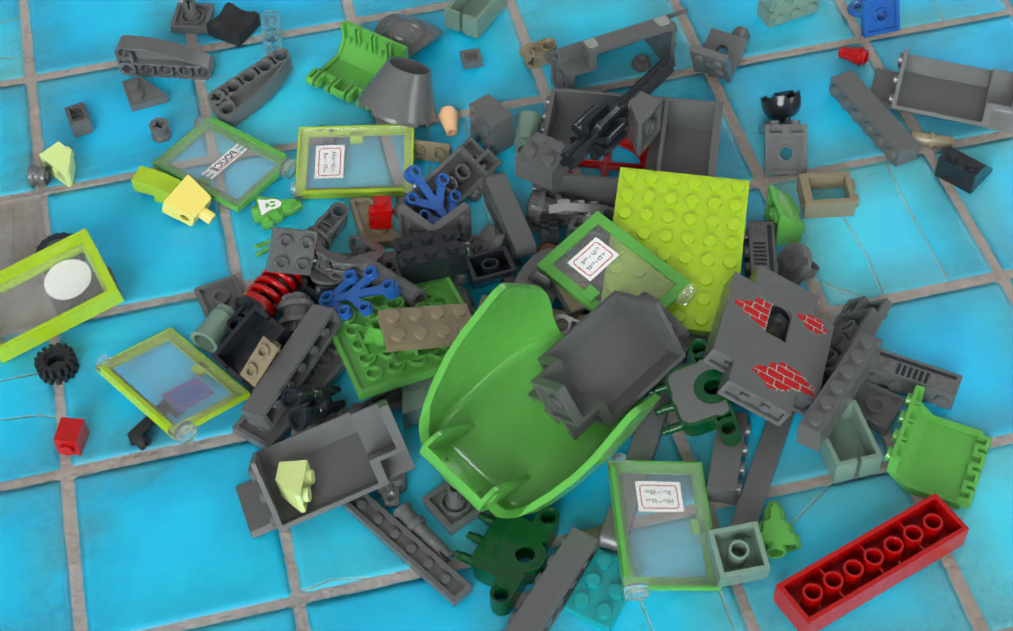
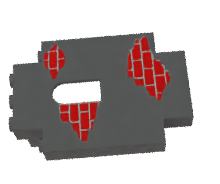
(758, 368)

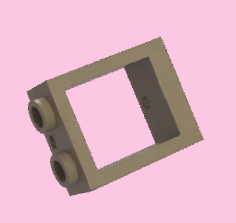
(826, 207)

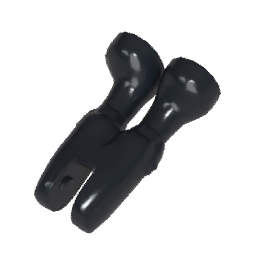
(322, 400)

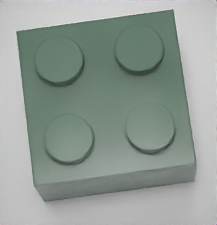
(737, 554)

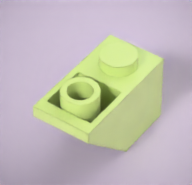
(295, 483)

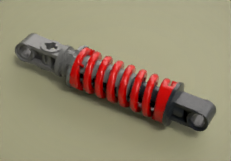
(272, 286)

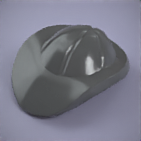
(408, 31)

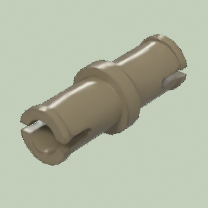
(932, 139)

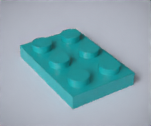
(599, 592)

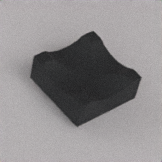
(233, 24)

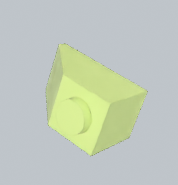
(61, 162)

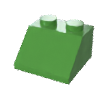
(785, 215)

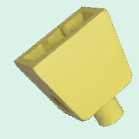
(189, 203)

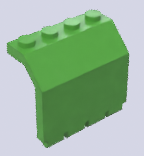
(936, 455)

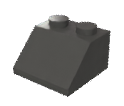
(644, 120)

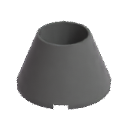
(401, 93)

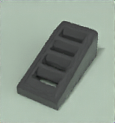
(79, 120)

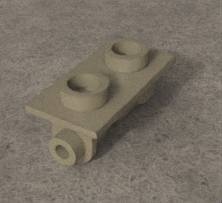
(431, 150)
(260, 361)

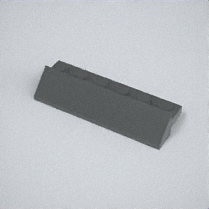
(464, 173)
(855, 317)

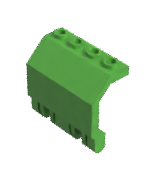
(356, 62)

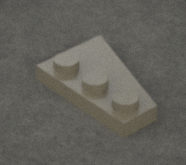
(359, 209)

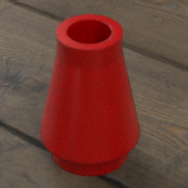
(855, 55)

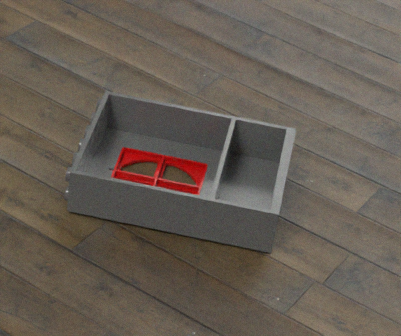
(684, 144)

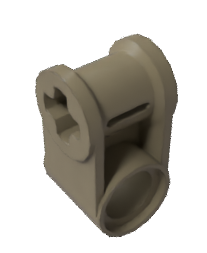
(536, 52)

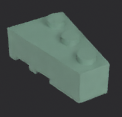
(413, 400)

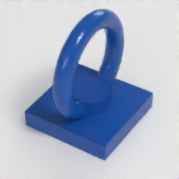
(876, 16)

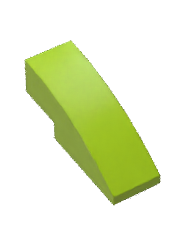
(154, 183)

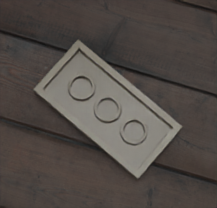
(422, 326)

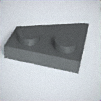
(143, 94)

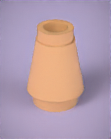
(449, 120)

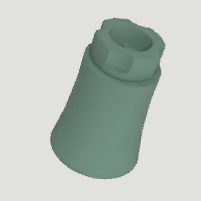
(526, 126)
(213, 329)

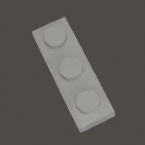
(578, 206)

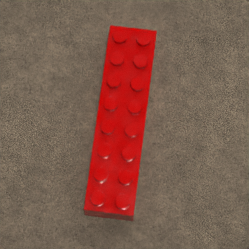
(870, 564)

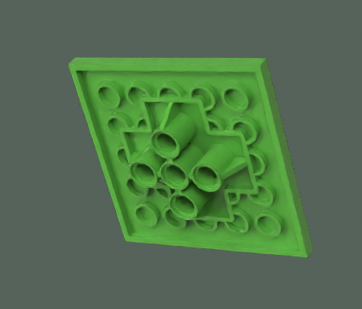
(364, 349)

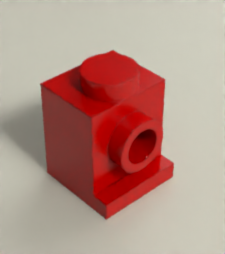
(380, 213)

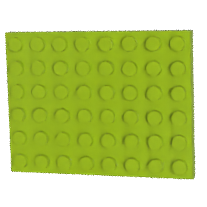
(690, 226)

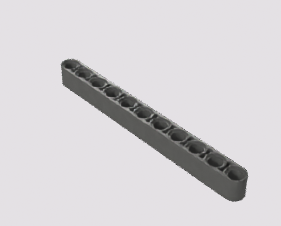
(642, 448)

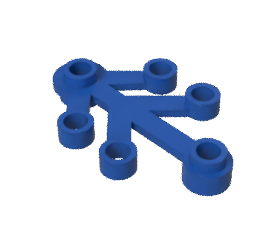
(433, 202)
(332, 298)

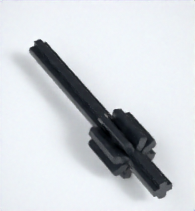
(602, 128)

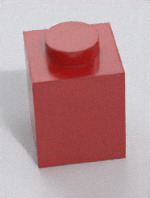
(71, 436)

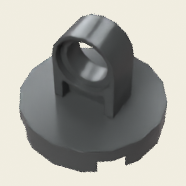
(796, 263)

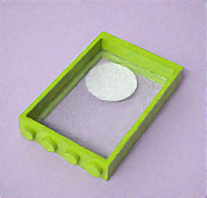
(53, 293)

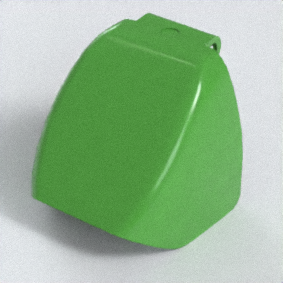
(486, 428)

